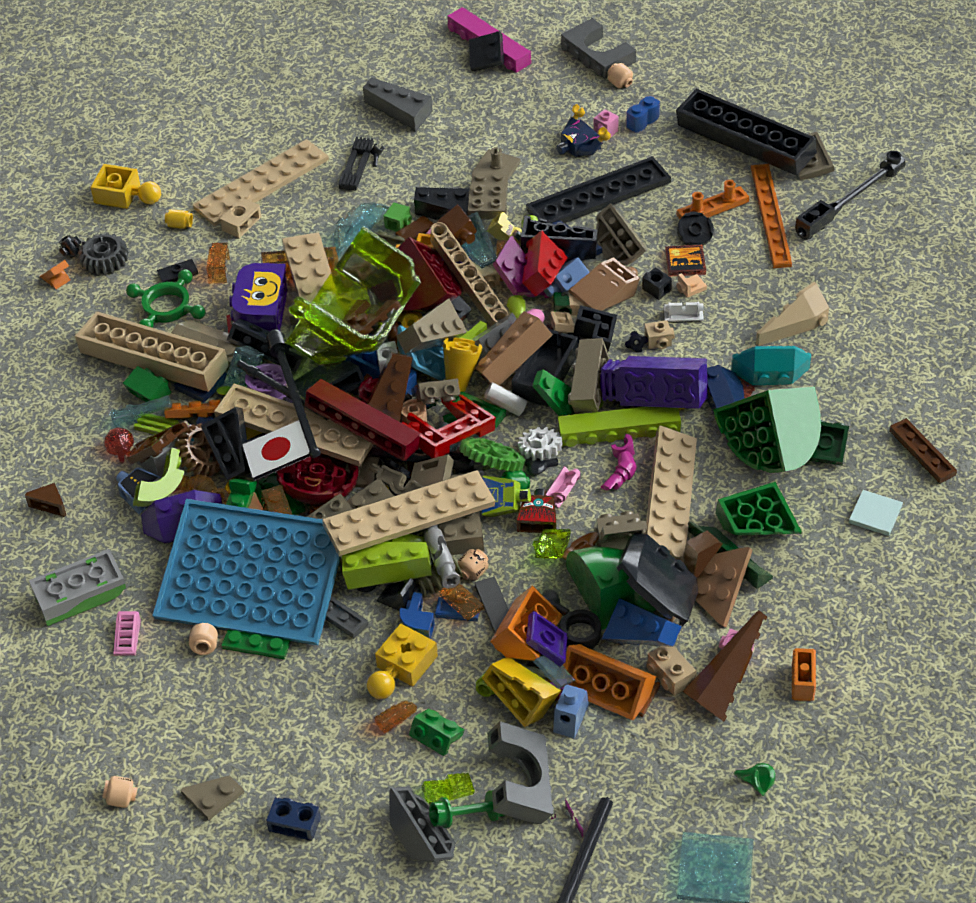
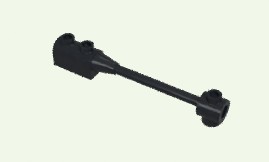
(822, 214)

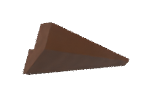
(718, 680)

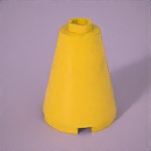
(460, 360)

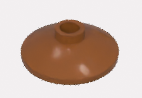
(584, 541)

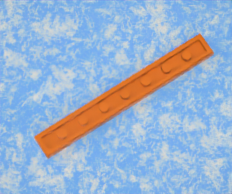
(771, 216)

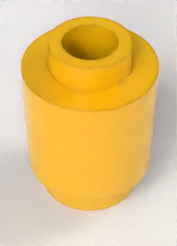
(179, 219)

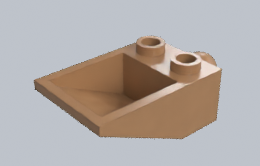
(606, 285)

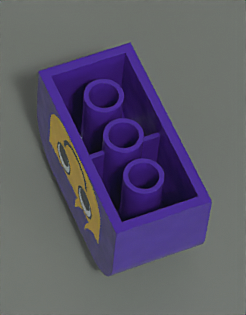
(260, 295)

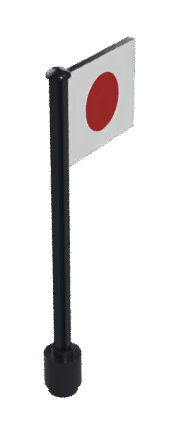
(290, 442)

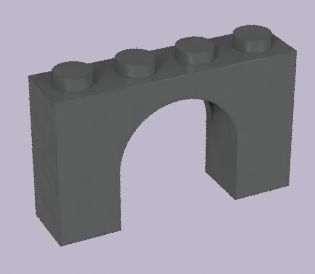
(580, 37)
(530, 752)

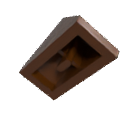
(46, 499)

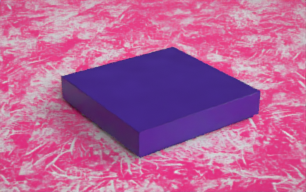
(546, 638)

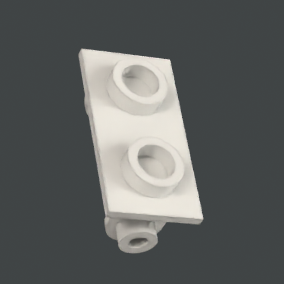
(676, 312)

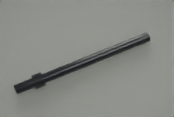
(255, 373)

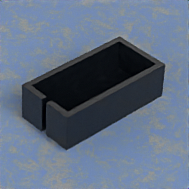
(547, 357)

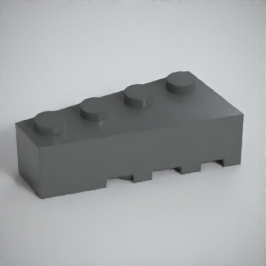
(398, 102)

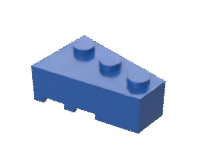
(639, 627)

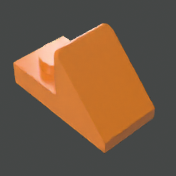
(56, 276)

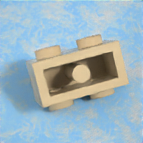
(671, 669)

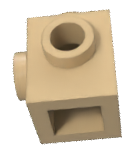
(659, 334)

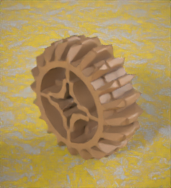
(196, 456)

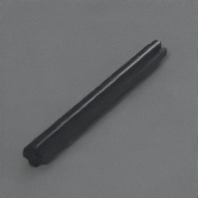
(586, 850)

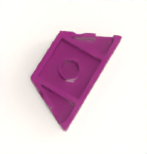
(511, 267)

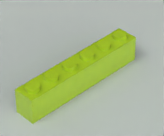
(615, 424)

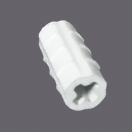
(505, 399)

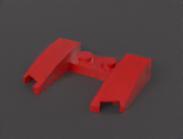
(471, 420)

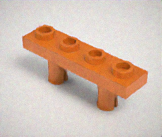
(729, 199)

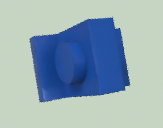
(417, 619)

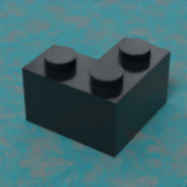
(595, 324)

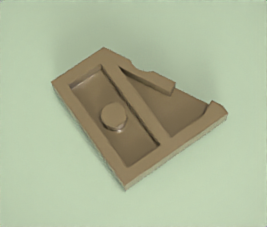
(213, 795)

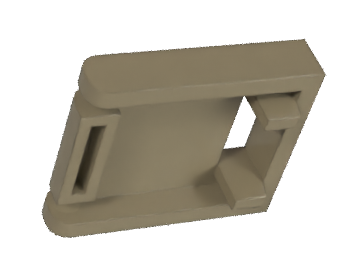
(432, 470)

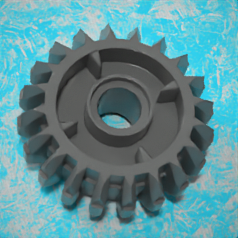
(103, 253)

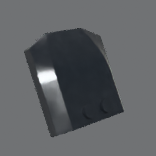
(659, 577)

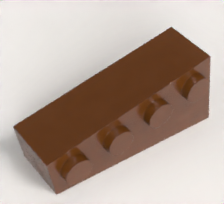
(391, 386)

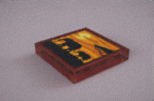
(685, 260)

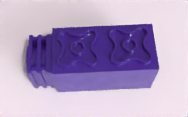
(655, 381)

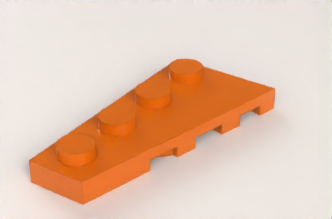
(187, 411)

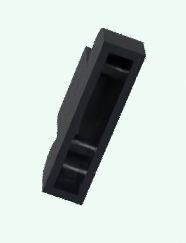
(344, 376)

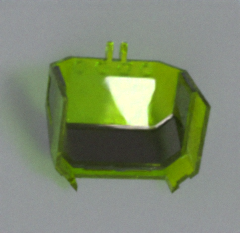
(367, 271)

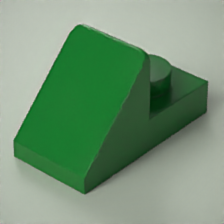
(241, 492)

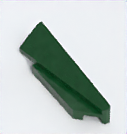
(754, 574)

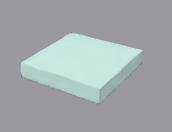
(875, 512)

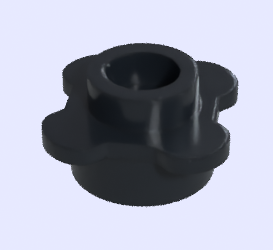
(634, 336)

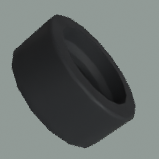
(582, 616)

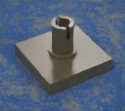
(498, 161)

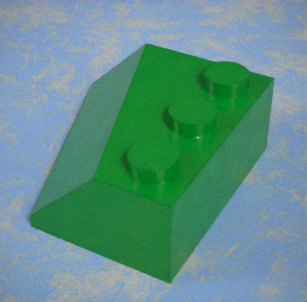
(757, 512)

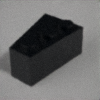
(226, 437)

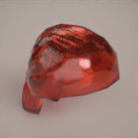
(119, 442)

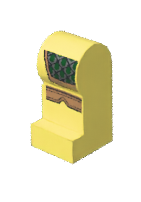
(503, 229)

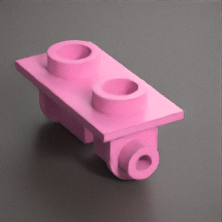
(563, 485)

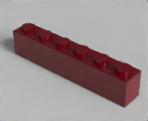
(362, 419)

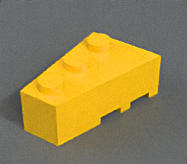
(520, 690)

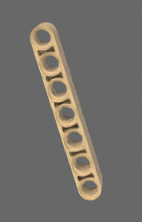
(465, 269)

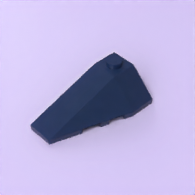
(723, 387)

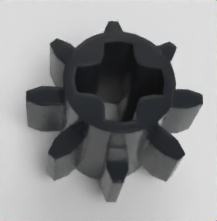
(69, 246)

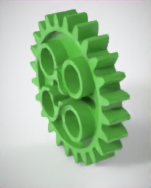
(492, 454)

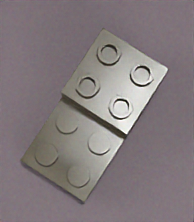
(488, 193)
(372, 493)
(616, 530)

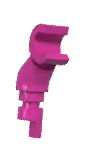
(625, 466)

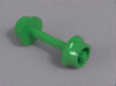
(442, 813)

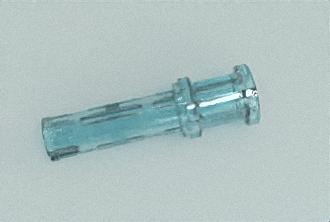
(132, 412)

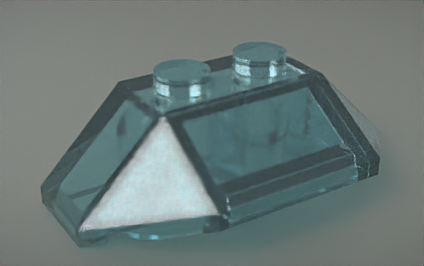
(364, 215)

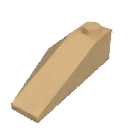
(801, 316)

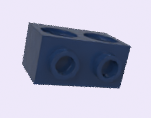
(292, 823)

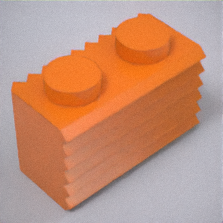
(803, 674)

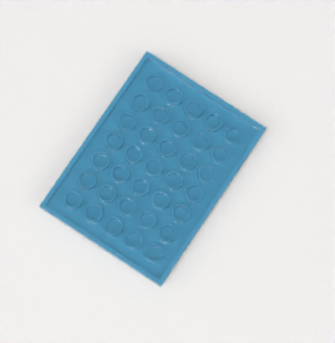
(249, 572)

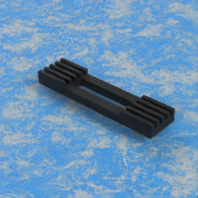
(348, 180)

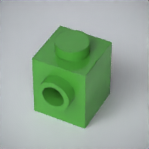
(397, 217)

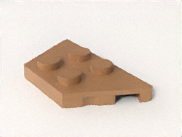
(721, 583)

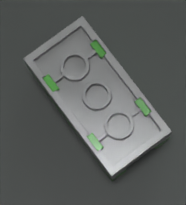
(78, 587)

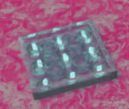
(715, 868)

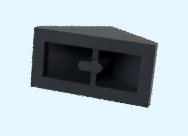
(397, 594)

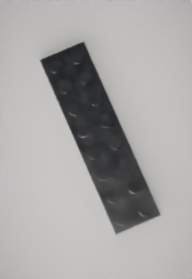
(600, 192)

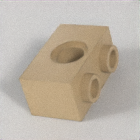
(240, 217)

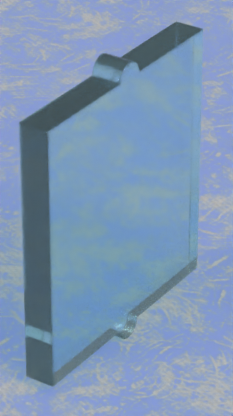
(557, 674)

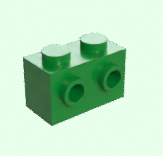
(146, 385)

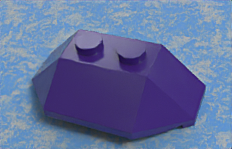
(163, 515)

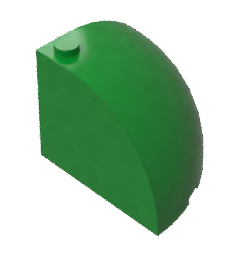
(773, 428)
(600, 581)

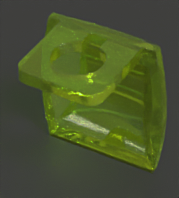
(552, 543)

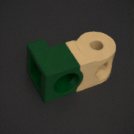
(566, 303)

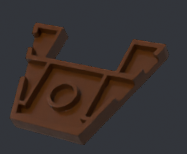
(361, 321)

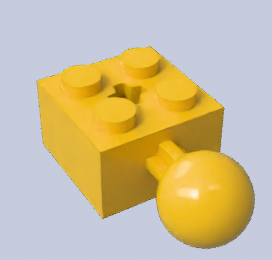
(119, 185)
(403, 657)

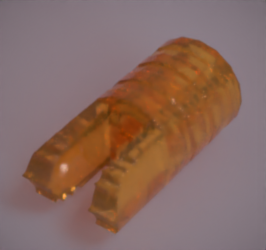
(395, 715)

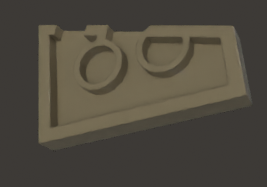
(819, 164)

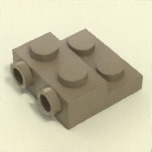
(435, 390)

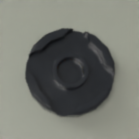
(695, 229)

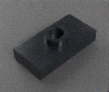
(170, 273)

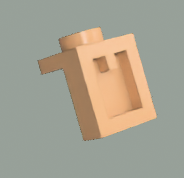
(691, 285)

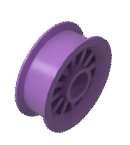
(273, 371)

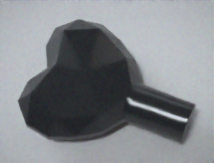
(537, 467)
(554, 599)

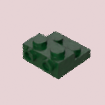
(831, 443)

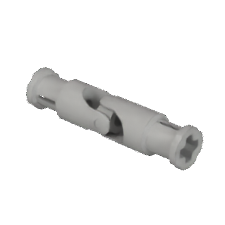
(441, 556)

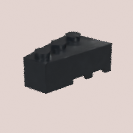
(438, 201)

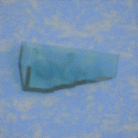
(482, 249)

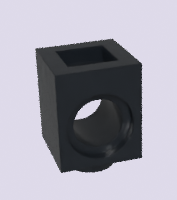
(656, 283)

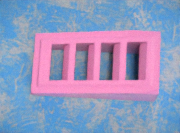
(126, 620)

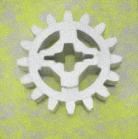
(540, 443)

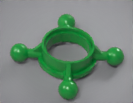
(166, 288)

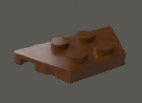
(153, 445)

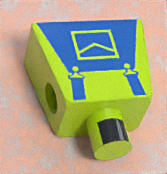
(506, 496)

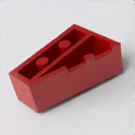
(543, 263)

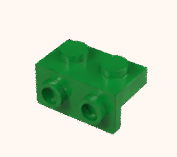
(435, 731)

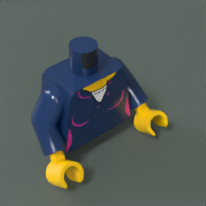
(579, 137)

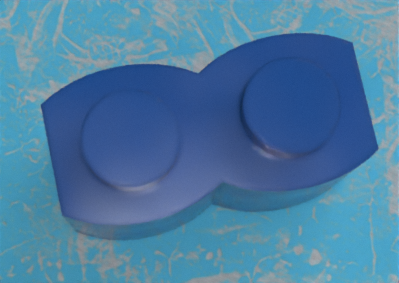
(642, 114)

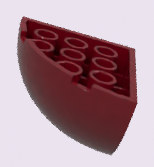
(435, 277)

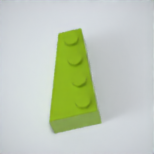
(386, 563)

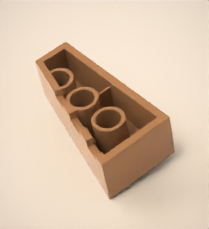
(513, 348)

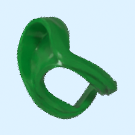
(761, 776)

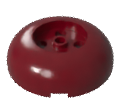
(319, 480)

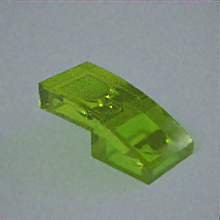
(452, 788)

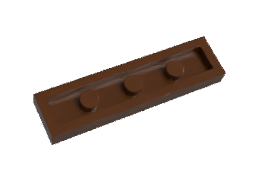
(923, 450)

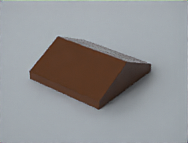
(700, 551)

